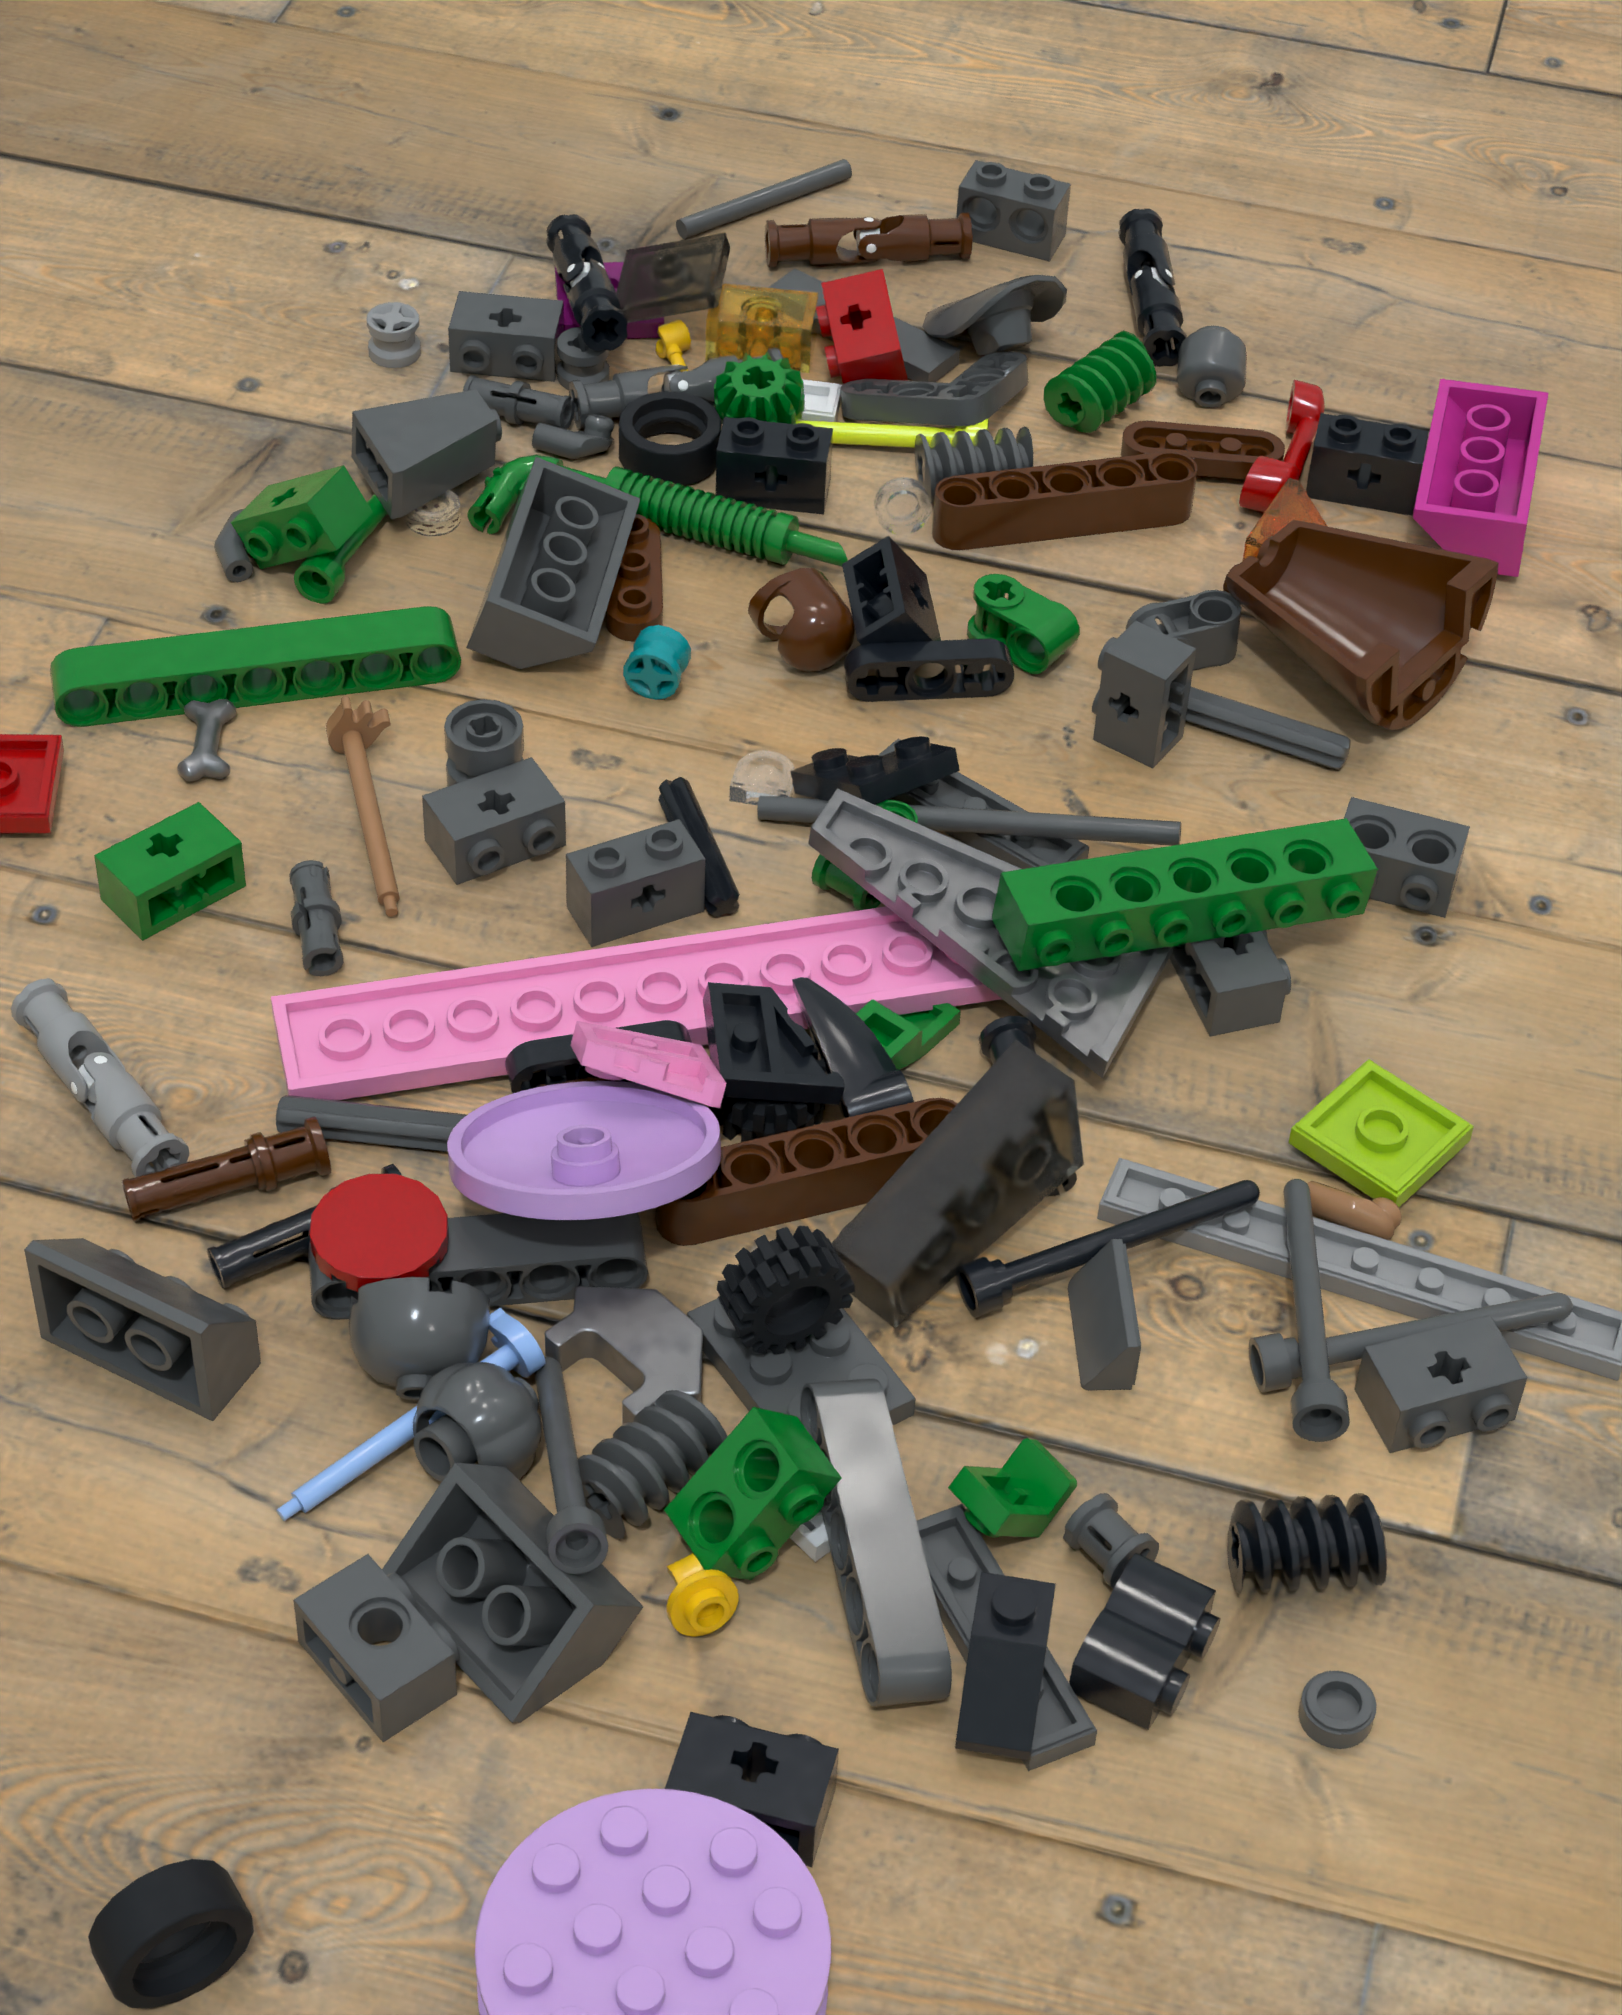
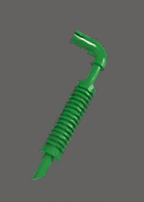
(674, 510)

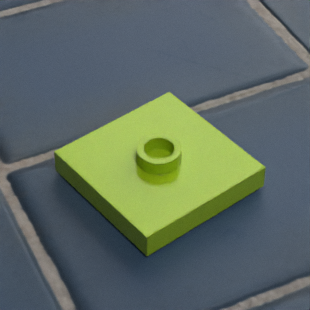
(1380, 1134)

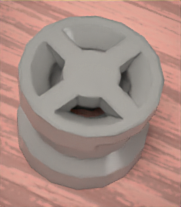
(393, 335)

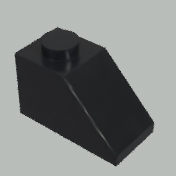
(1005, 1666)

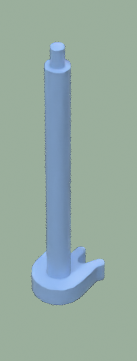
(516, 1352)

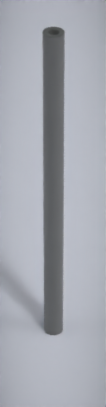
(999, 822)

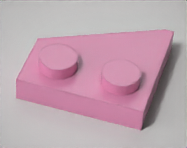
(650, 1061)

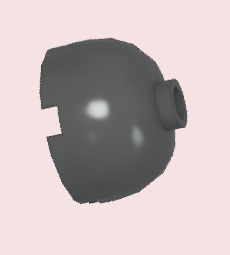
(412, 1333)

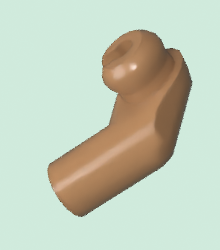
(1339, 1207)

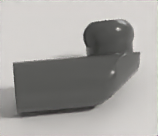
(575, 444)
(232, 552)

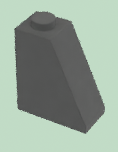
(423, 447)

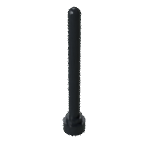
(989, 1283)

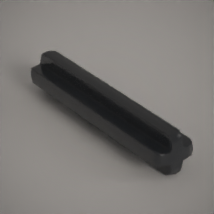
(681, 803)

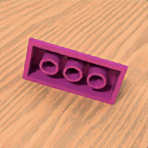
(1481, 470)

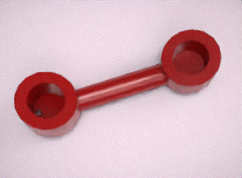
(1269, 474)

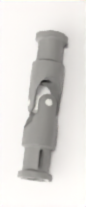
(97, 1078)

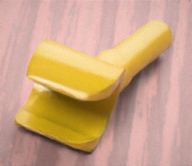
(673, 341)

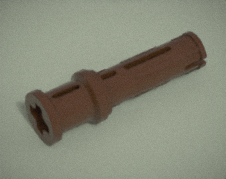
(258, 1163)

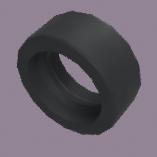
(670, 414)
(170, 1933)

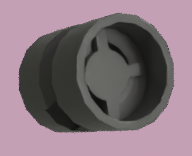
(481, 739)

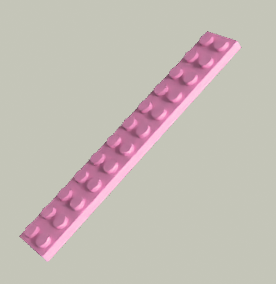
(470, 1018)

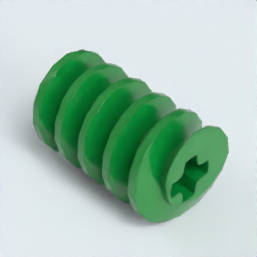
(1101, 384)

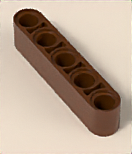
(1063, 500)
(801, 1173)

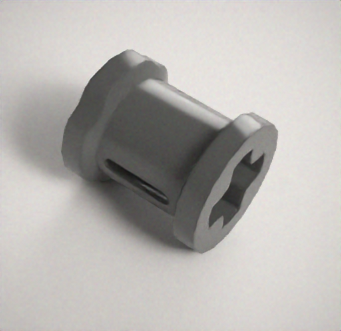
(1107, 1536)

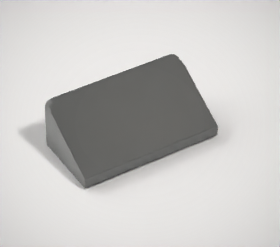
(1105, 1320)

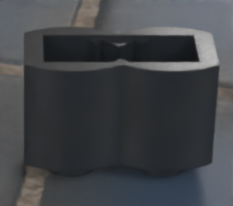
(1143, 1642)

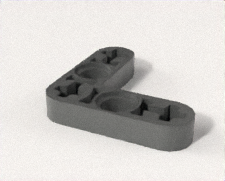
(963, 402)

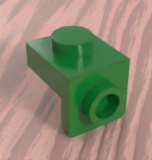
(1018, 1496)

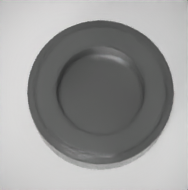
(1337, 1709)

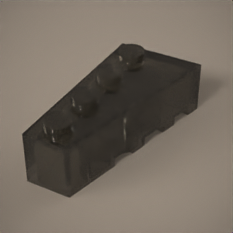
(965, 1184)

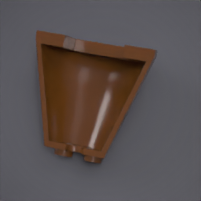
(1368, 613)

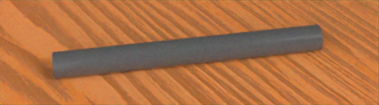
(763, 199)

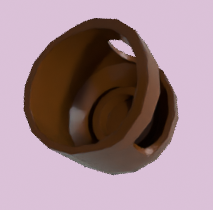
(821, 620)

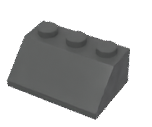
(141, 1324)
(487, 1577)

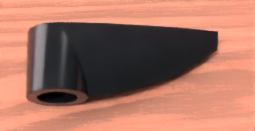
(852, 1051)

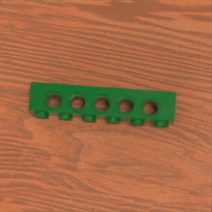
(1182, 893)

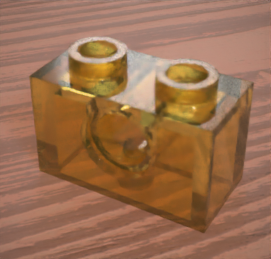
(762, 319)

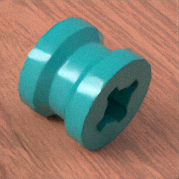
(657, 662)

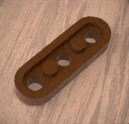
(1215, 449)
(638, 585)

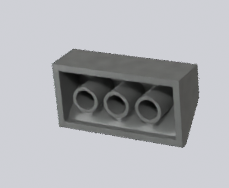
(554, 569)

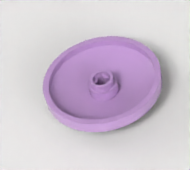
(583, 1150)

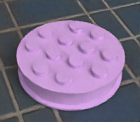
(653, 1913)

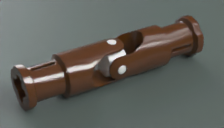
(892, 238)

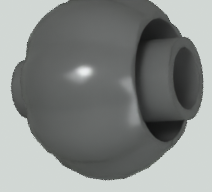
(485, 1420)

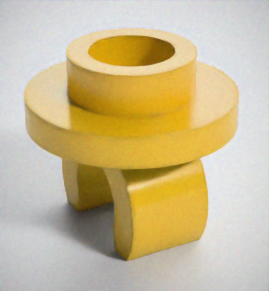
(701, 1598)

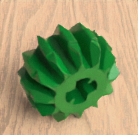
(760, 390)

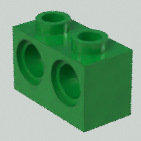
(753, 1494)

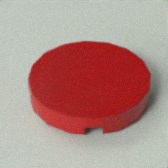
(378, 1230)

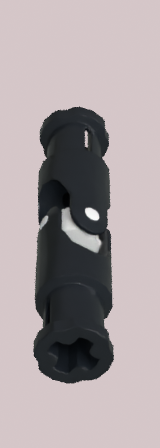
(586, 283)
(1151, 285)

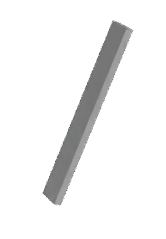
(1370, 1268)

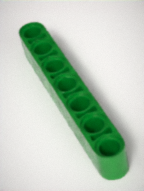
(254, 665)

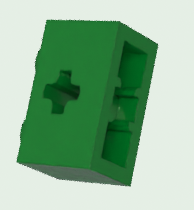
(302, 517)
(170, 870)

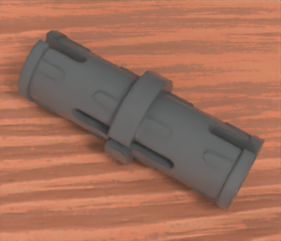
(522, 404)
(316, 918)

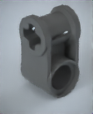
(1202, 621)

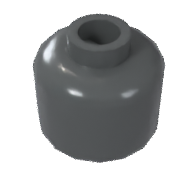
(1210, 365)

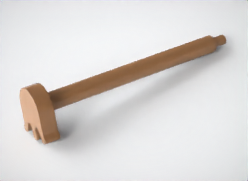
(351, 734)

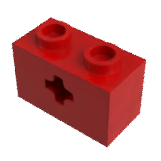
(862, 329)

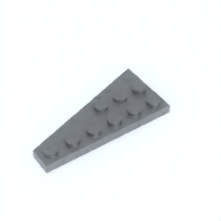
(950, 900)

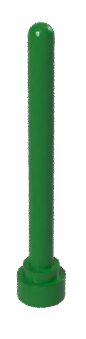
(324, 575)

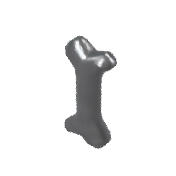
(204, 757)

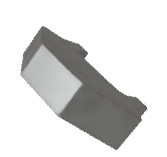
(636, 1338)

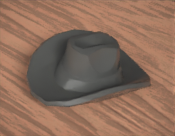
(1000, 315)

